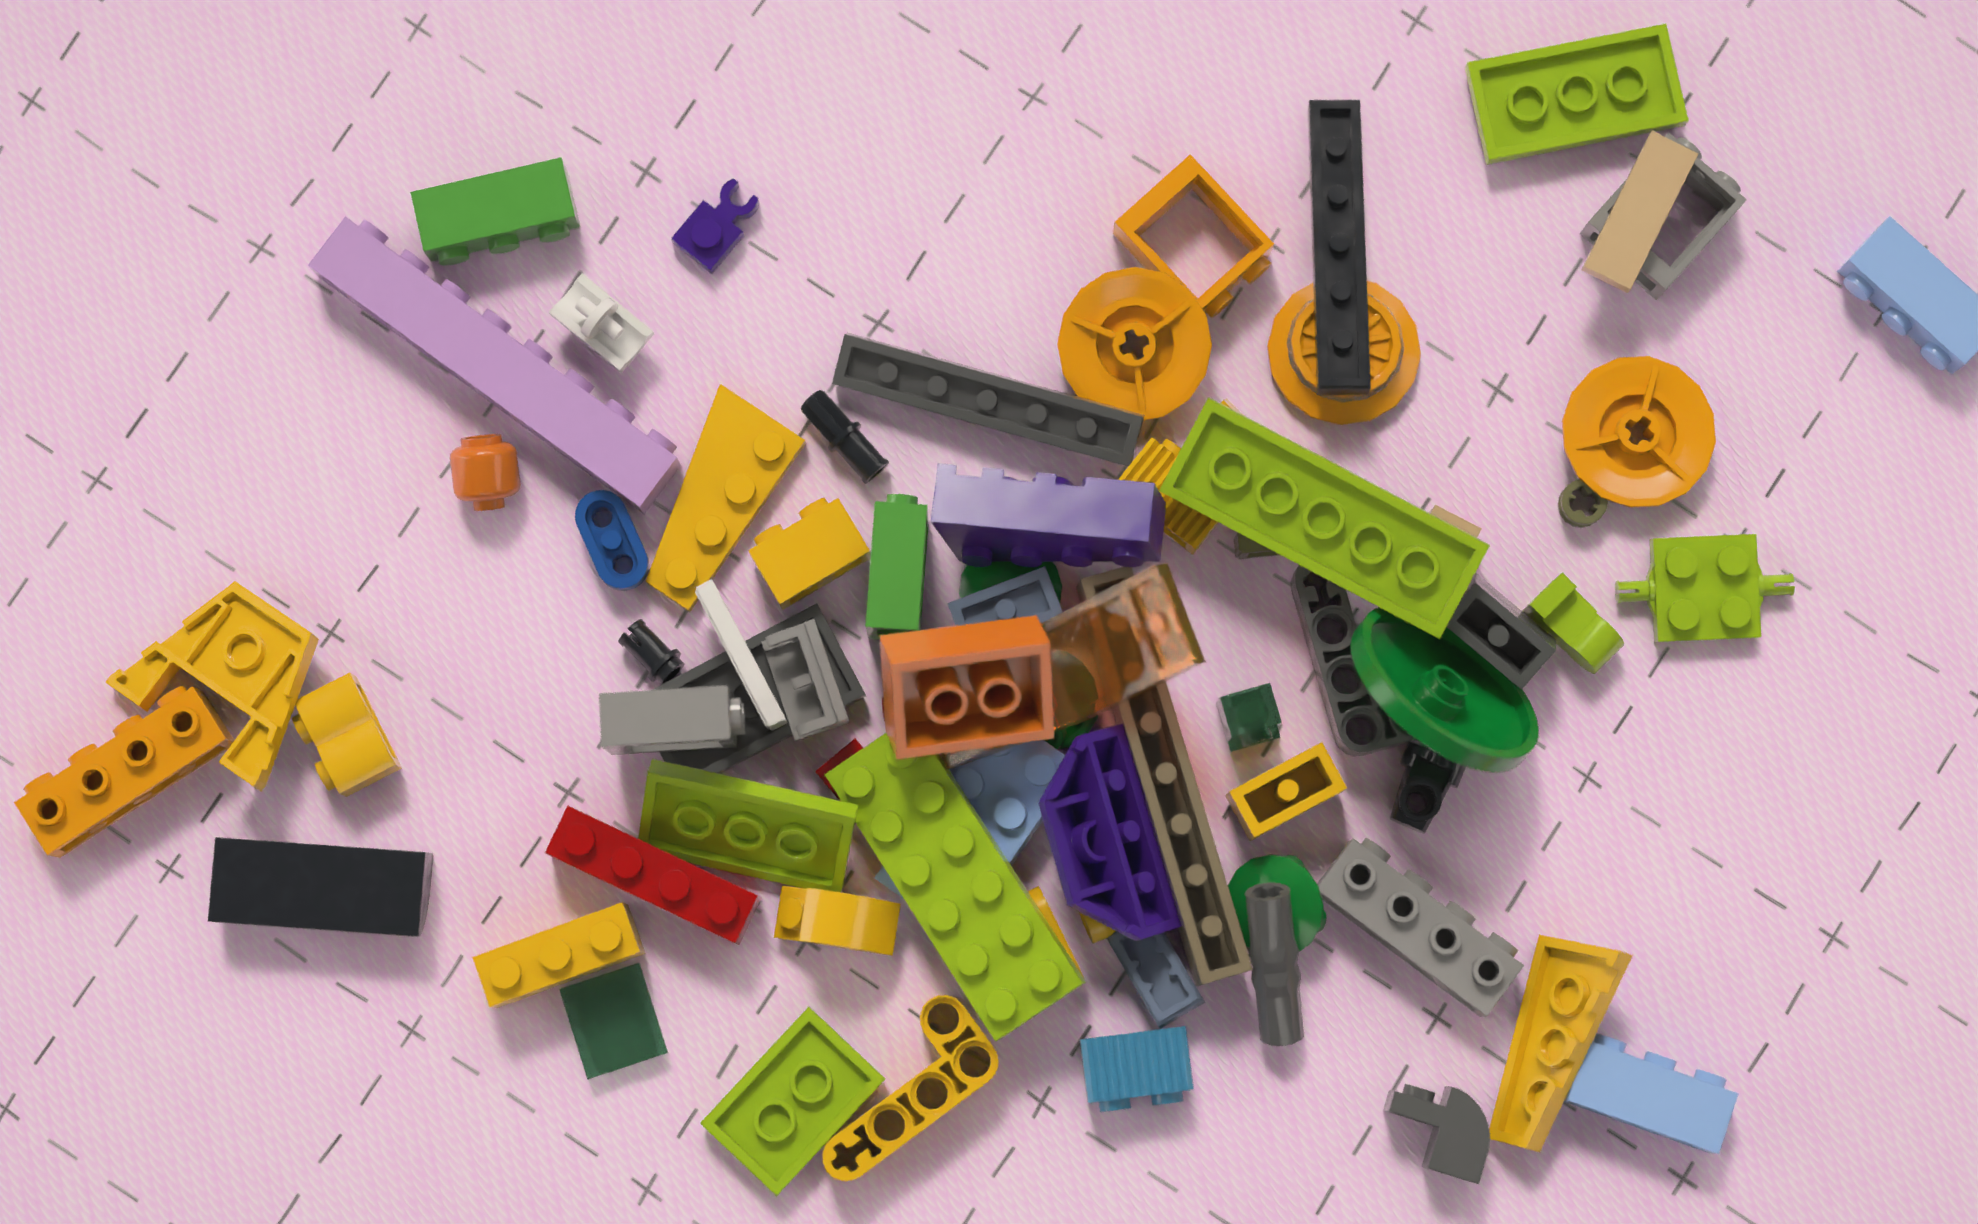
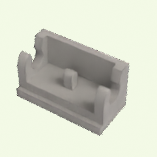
(805, 680)

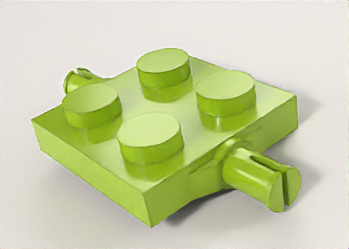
(1705, 588)

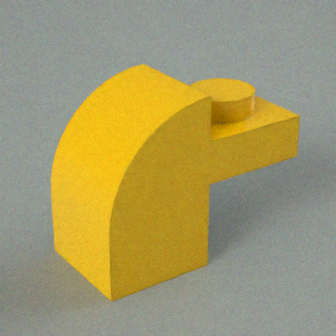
(837, 920)

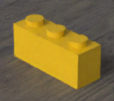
(558, 955)

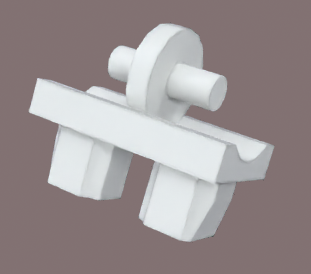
(601, 323)

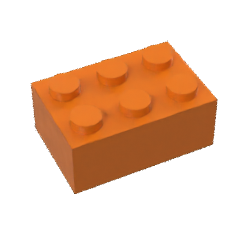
(967, 687)

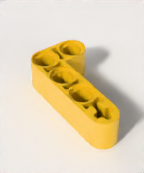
(905, 1098)

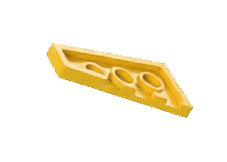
(725, 487)
(1555, 1026)

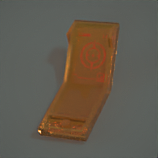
(1112, 651)

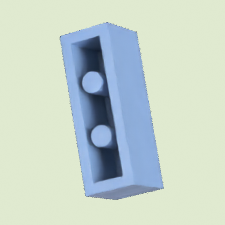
(1915, 295)
(1653, 1095)

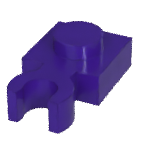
(712, 232)

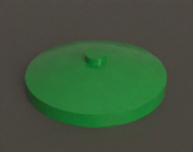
(1444, 693)

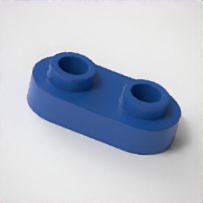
(612, 541)

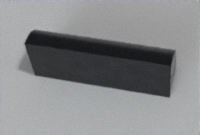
(320, 887)

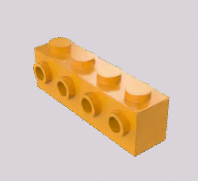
(124, 771)

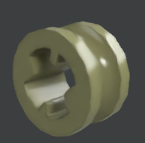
(1578, 518)

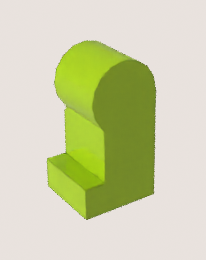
(1574, 624)

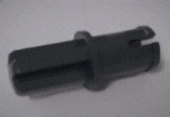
(844, 436)

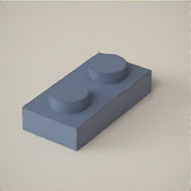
(1015, 598)

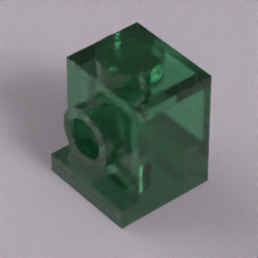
(1249, 717)

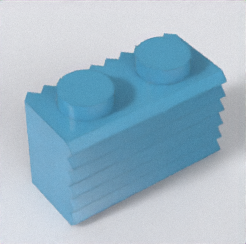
(1136, 1067)

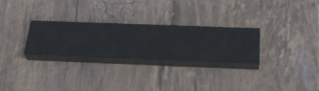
(1338, 248)

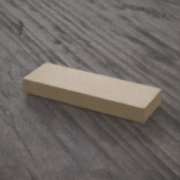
(1639, 211)

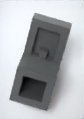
(1459, 1130)

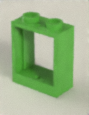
(897, 566)

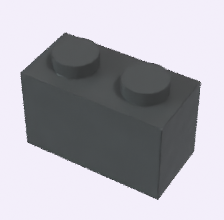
(1501, 632)

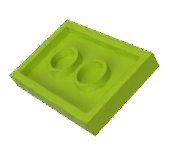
(792, 1101)

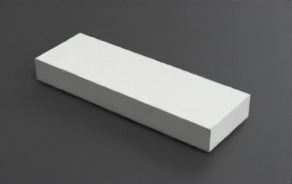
(740, 655)

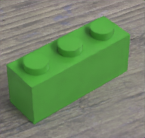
(495, 211)

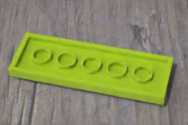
(1324, 517)
(957, 884)

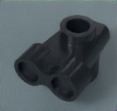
(1426, 775)

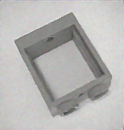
(1714, 187)
(670, 720)

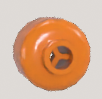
(485, 471)

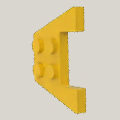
(245, 656)

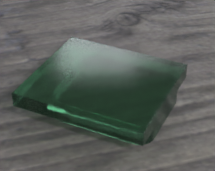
(613, 1021)

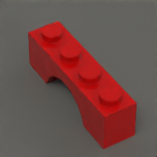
(653, 875)

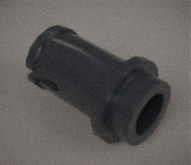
(652, 652)

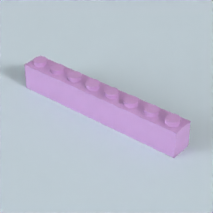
(495, 364)

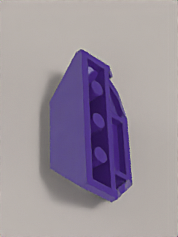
(1107, 838)

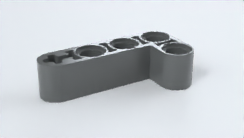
(1329, 657)

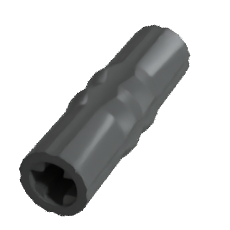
(1274, 964)

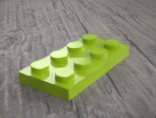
(1576, 94)
(747, 826)

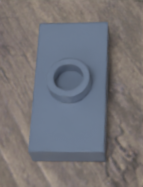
(1157, 976)

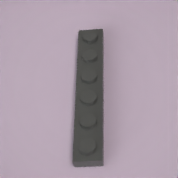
(988, 399)

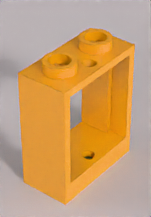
(1162, 197)

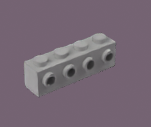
(1418, 927)

